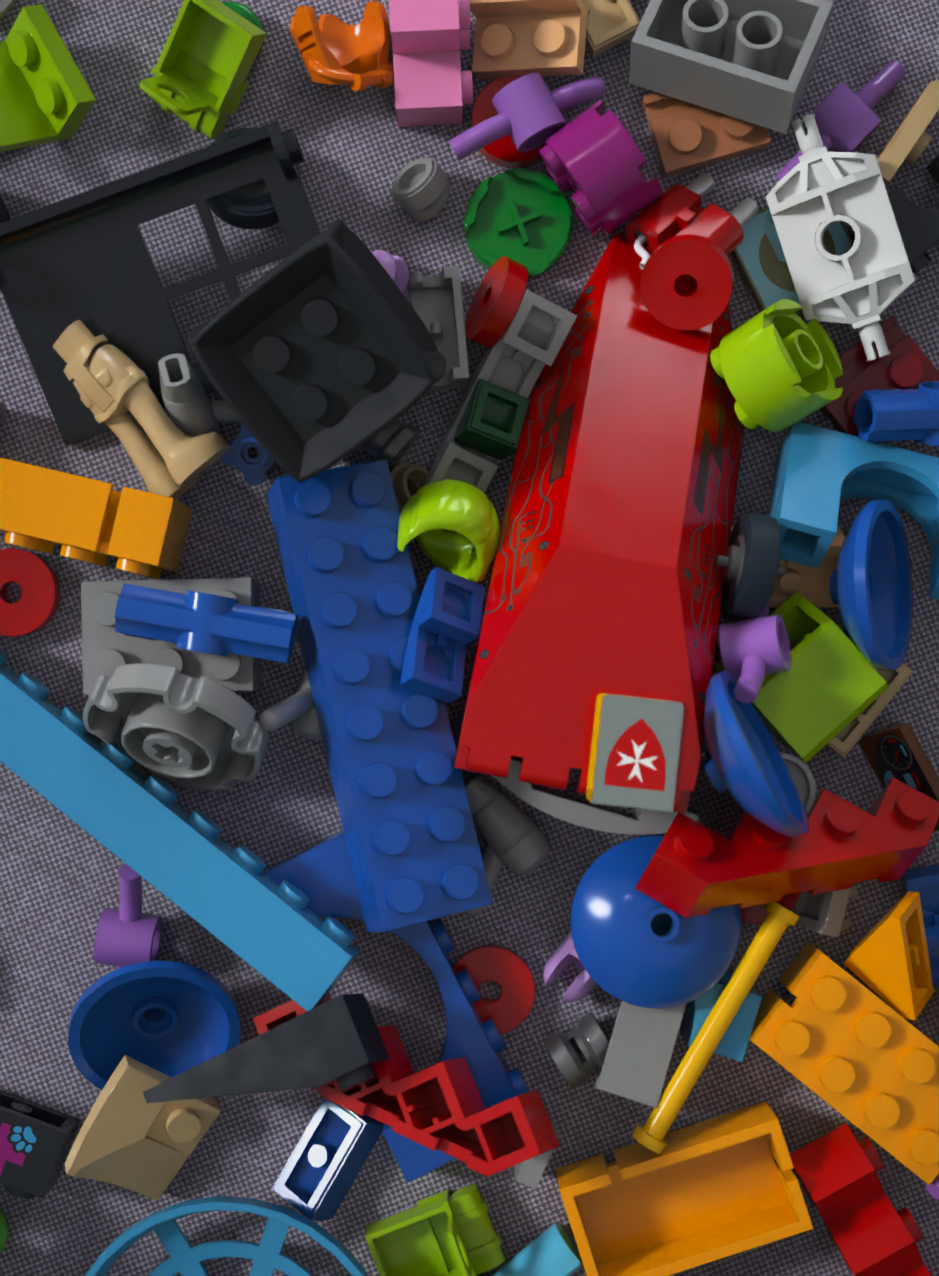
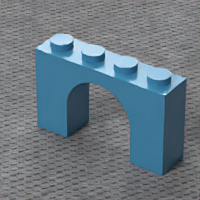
(826, 467)

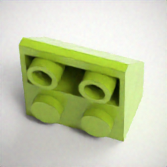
(823, 688)

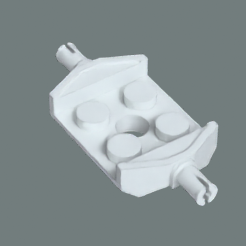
(876, 268)

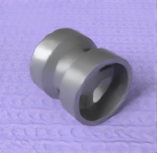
(591, 1041)

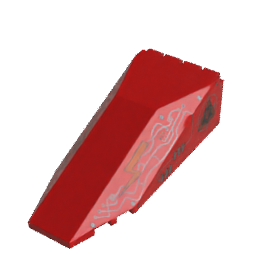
(608, 538)

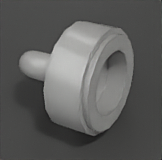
(421, 188)

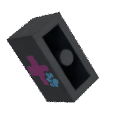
(32, 1145)

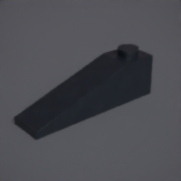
(312, 1050)

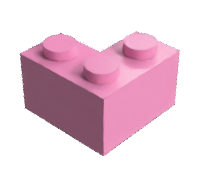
(427, 61)

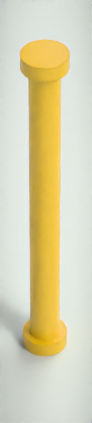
(714, 1027)

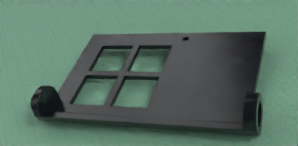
(94, 267)

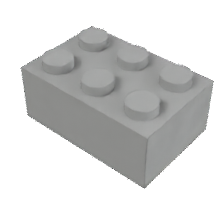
(732, 54)
(107, 649)

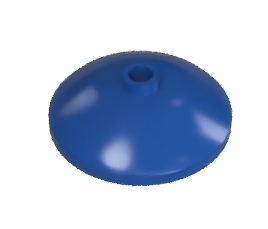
(876, 585)
(749, 761)
(623, 953)
(155, 1014)

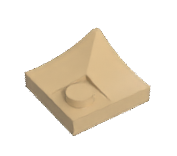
(135, 1140)

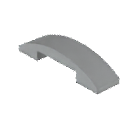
(513, 365)
(588, 814)

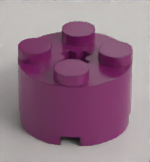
(602, 169)

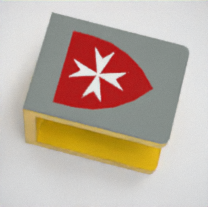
(634, 752)

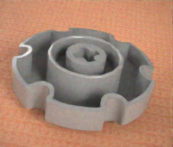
(177, 726)

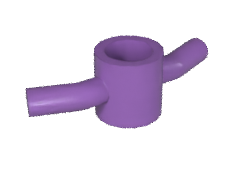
(527, 113)
(847, 117)
(754, 650)
(127, 933)

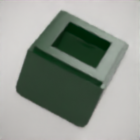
(492, 420)

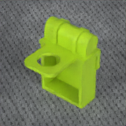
(205, 65)
(437, 1237)

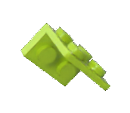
(39, 84)

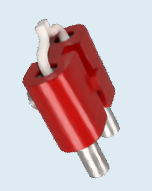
(680, 214)

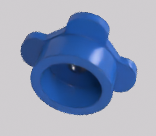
(252, 468)

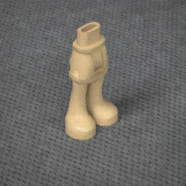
(121, 398)

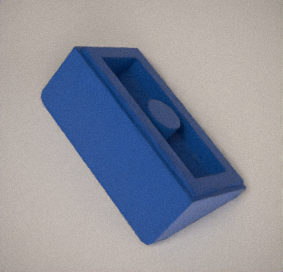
(327, 1160)

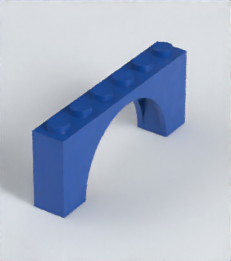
(328, 881)

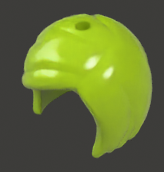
(453, 527)

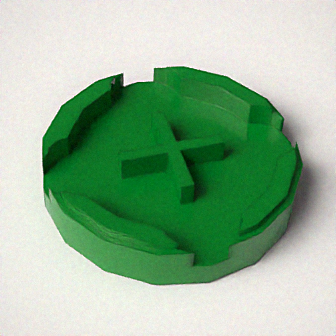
(520, 218)

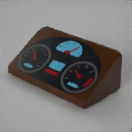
(898, 754)

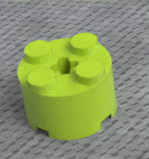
(778, 367)

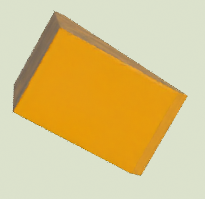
(896, 958)

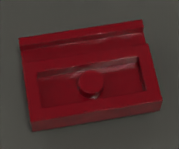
(901, 369)

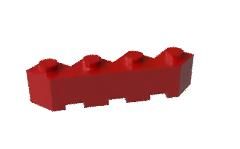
(759, 866)
(439, 1105)
(854, 1207)

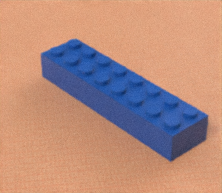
(382, 742)

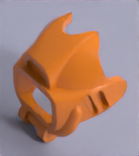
(345, 52)

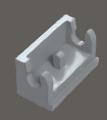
(441, 309)
(640, 1052)

